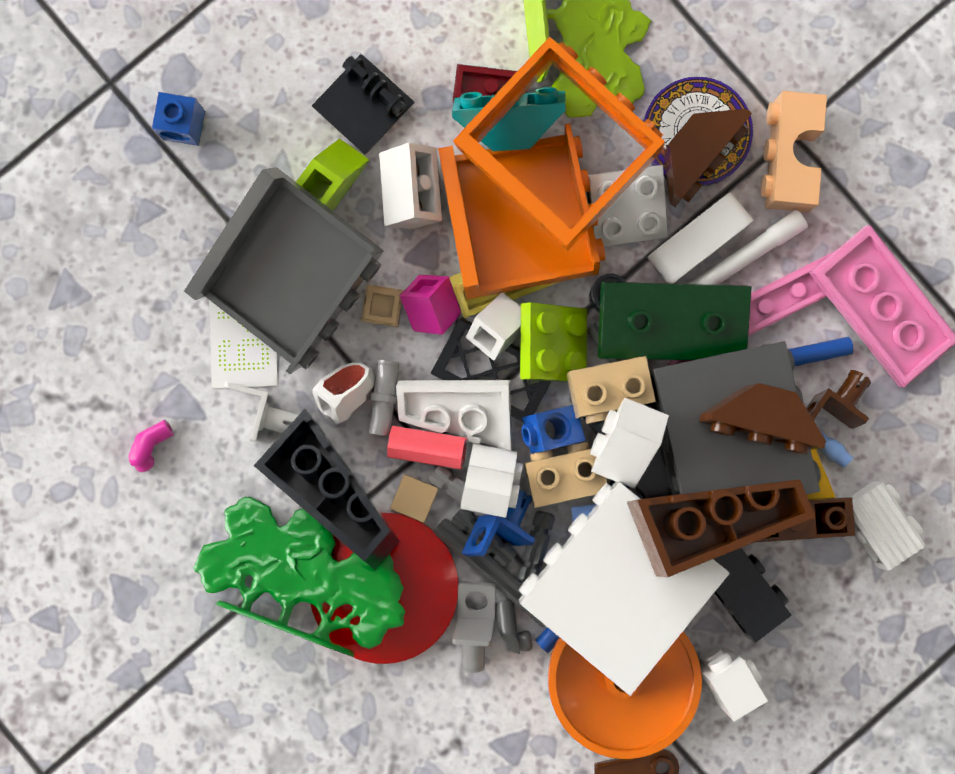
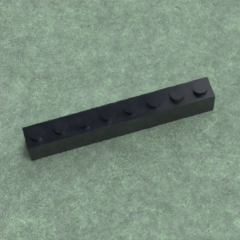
(744, 591)

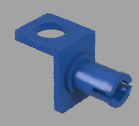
(506, 528)

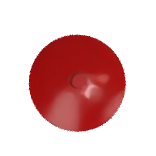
(427, 596)

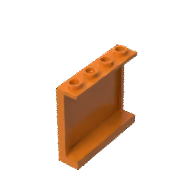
(498, 240)

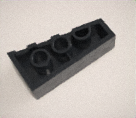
(322, 484)

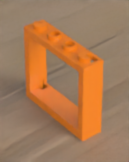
(593, 86)

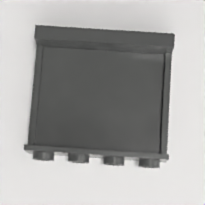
(286, 267)
(711, 461)

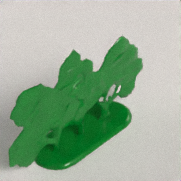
(298, 567)

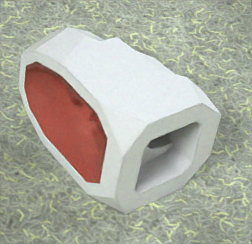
(343, 391)

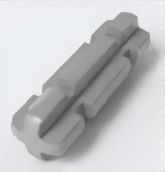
(454, 486)

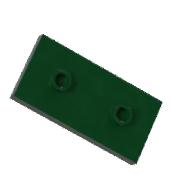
(672, 320)

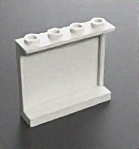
(607, 597)

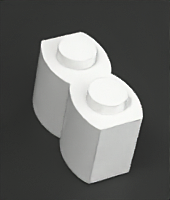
(491, 481)

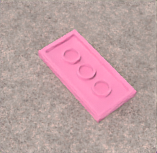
(884, 306)

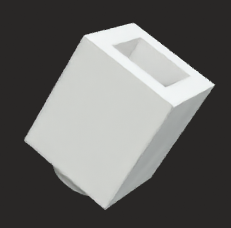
(496, 326)

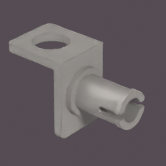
(474, 626)

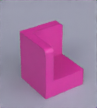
(430, 304)

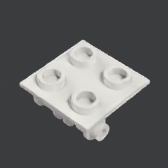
(638, 211)

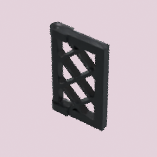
(447, 353)

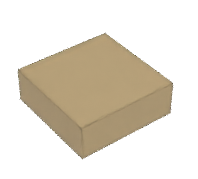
(382, 306)
(414, 498)

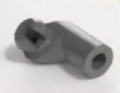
(507, 628)

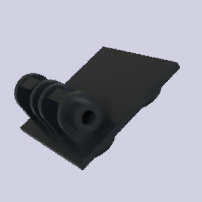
(362, 103)

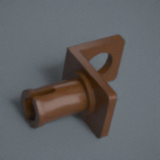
(843, 402)

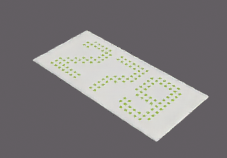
(238, 354)

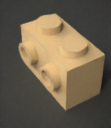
(605, 386)
(562, 476)

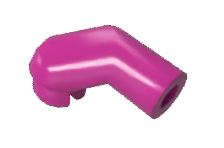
(144, 443)

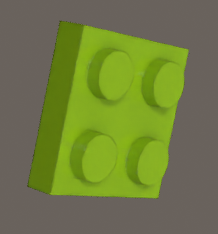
(552, 341)

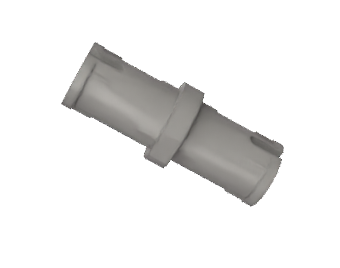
(383, 397)

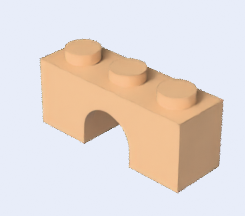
(789, 182)

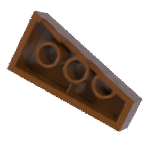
(707, 524)

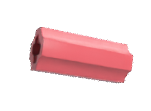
(427, 447)

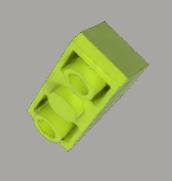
(333, 173)

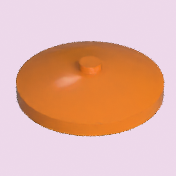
(619, 724)

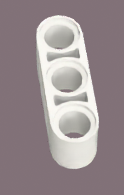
(700, 238)

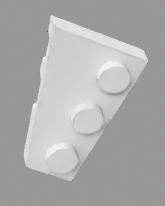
(461, 407)

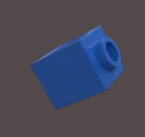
(178, 118)
(567, 429)

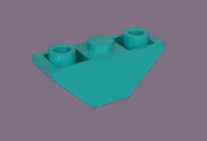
(521, 124)

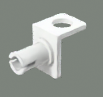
(266, 417)

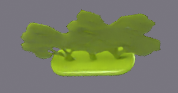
(598, 35)

